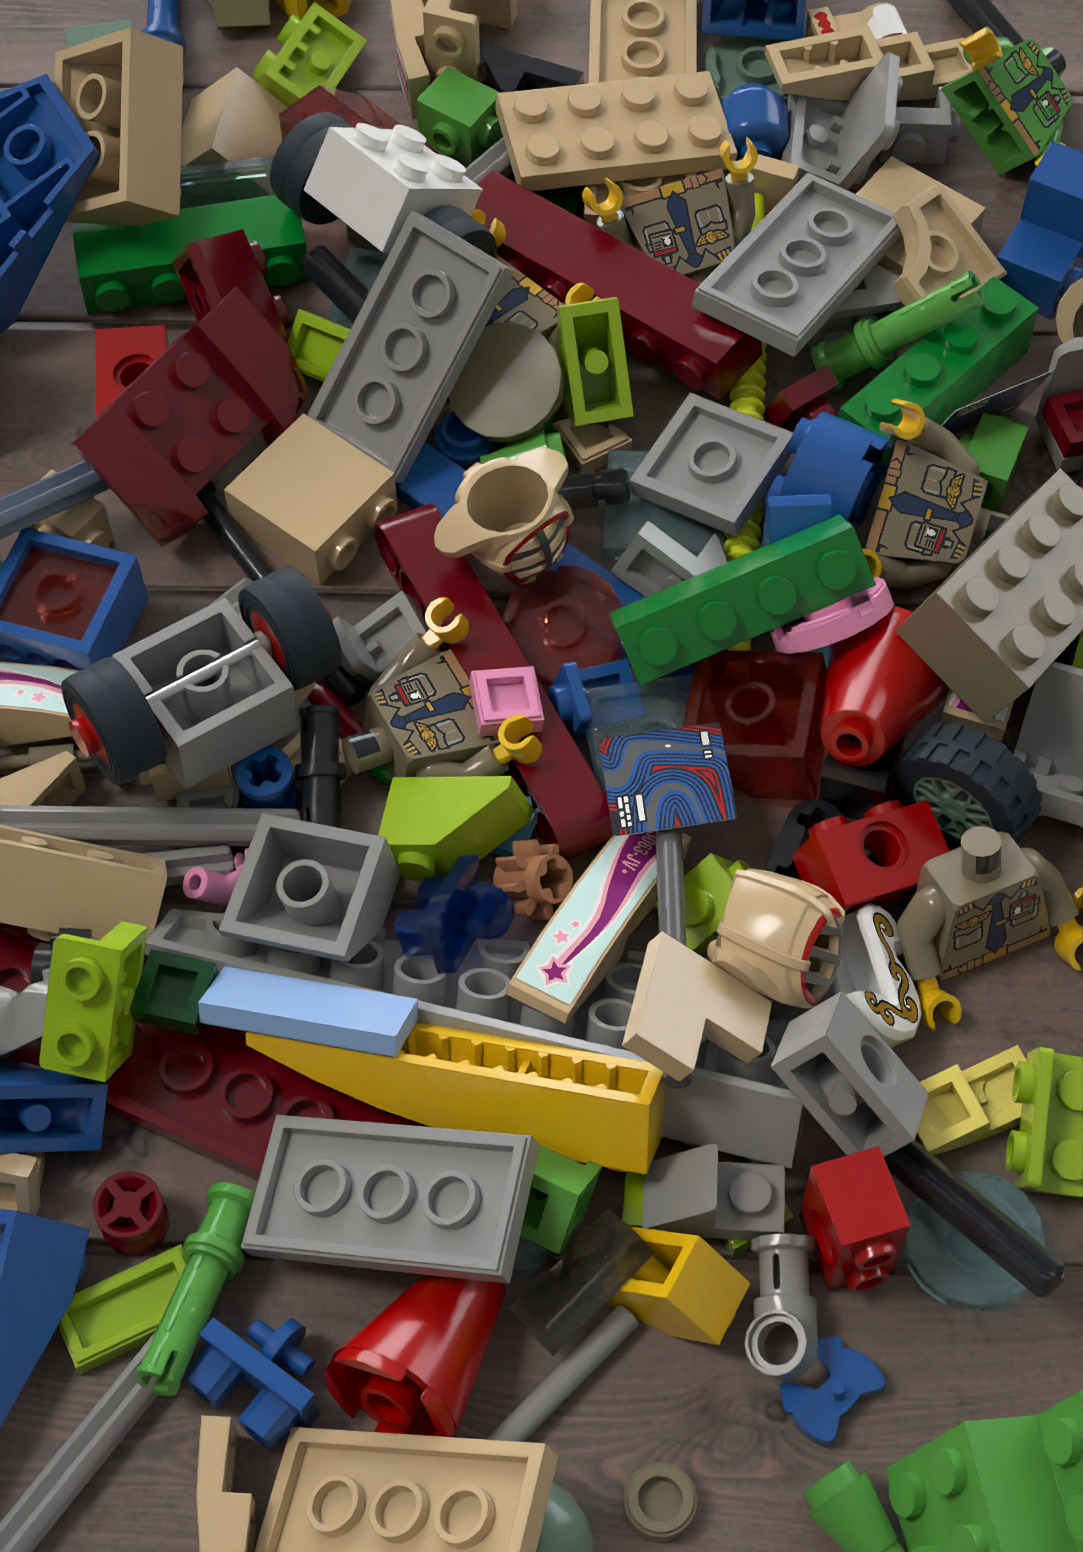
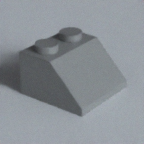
(311, 888)

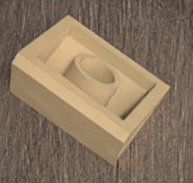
(231, 122)

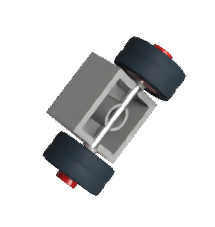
(205, 684)

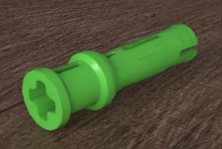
(873, 342)
(210, 1259)

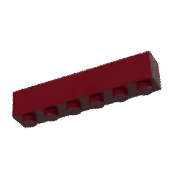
(653, 299)

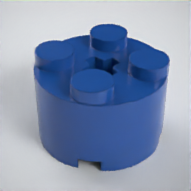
(836, 461)

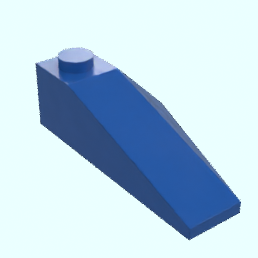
(37, 1284)

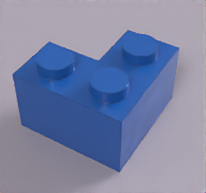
(1047, 242)

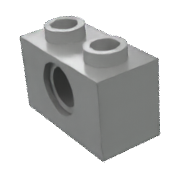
(850, 1078)

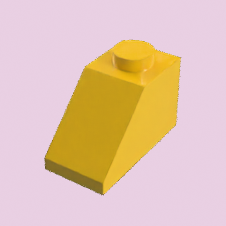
(683, 1288)

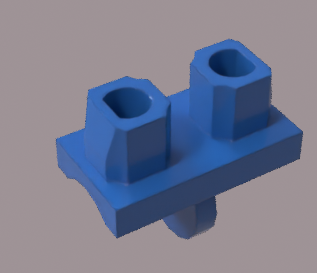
(280, 1397)

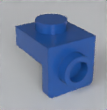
(569, 693)

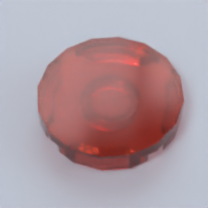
(558, 635)

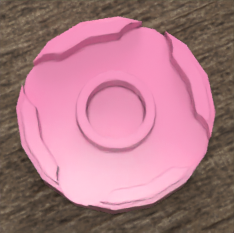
(834, 621)

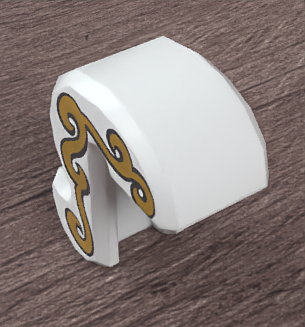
(875, 977)

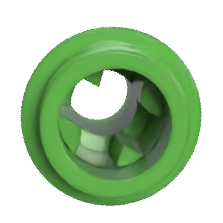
(851, 1511)

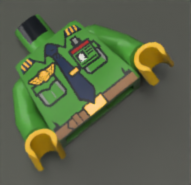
(1010, 98)

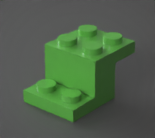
(996, 1485)

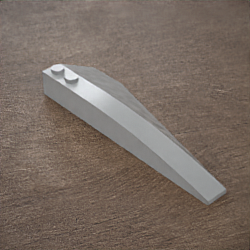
(726, 1104)

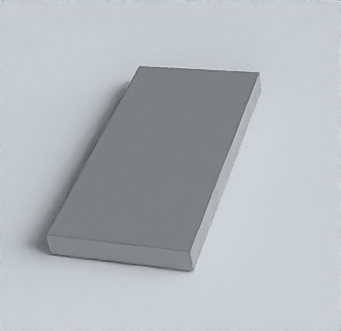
(798, 264)
(409, 343)
(392, 1197)

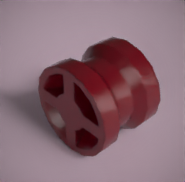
(124, 1199)

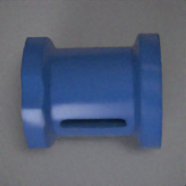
(266, 780)

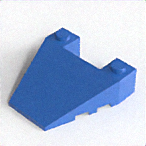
(41, 176)

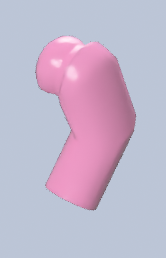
(212, 886)

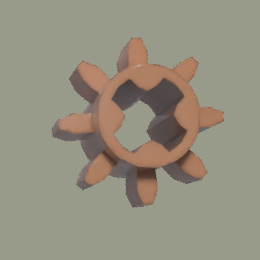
(534, 878)

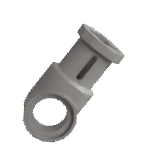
(783, 1300)

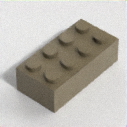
(1008, 603)

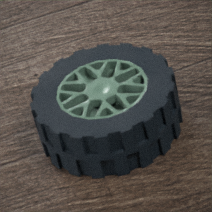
(967, 782)

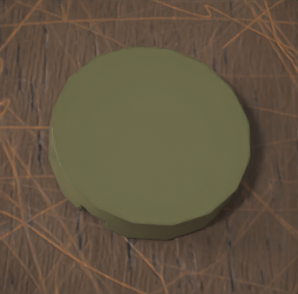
(509, 383)

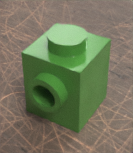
(458, 116)

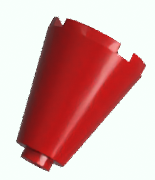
(875, 692)
(418, 1357)

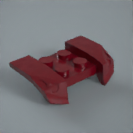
(194, 415)

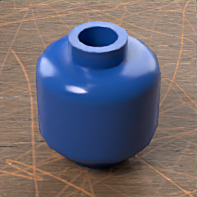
(759, 115)

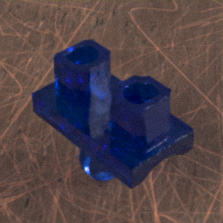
(454, 915)

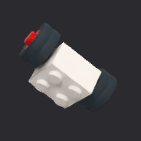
(373, 181)

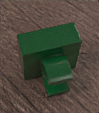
(171, 991)

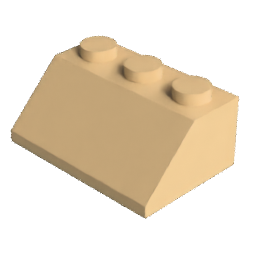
(131, 107)

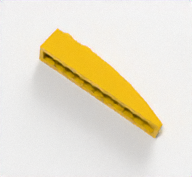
(477, 1081)

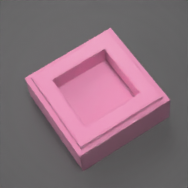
(502, 694)

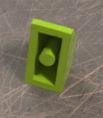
(593, 362)
(449, 817)

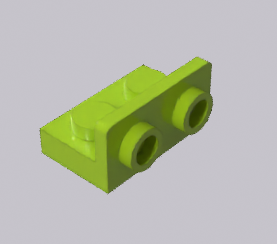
(312, 54)
(89, 1002)
(1050, 1139)

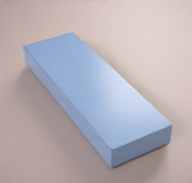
(309, 1011)

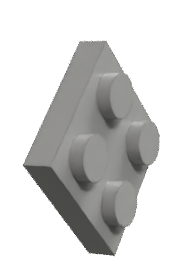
(712, 464)

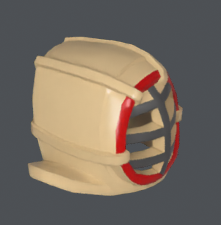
(510, 515)
(780, 937)

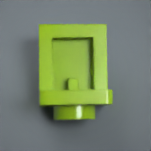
(706, 898)

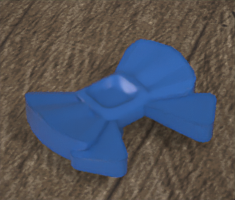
(820, 1410)

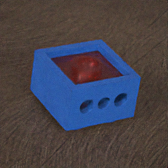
(67, 601)

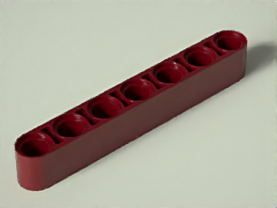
(559, 783)

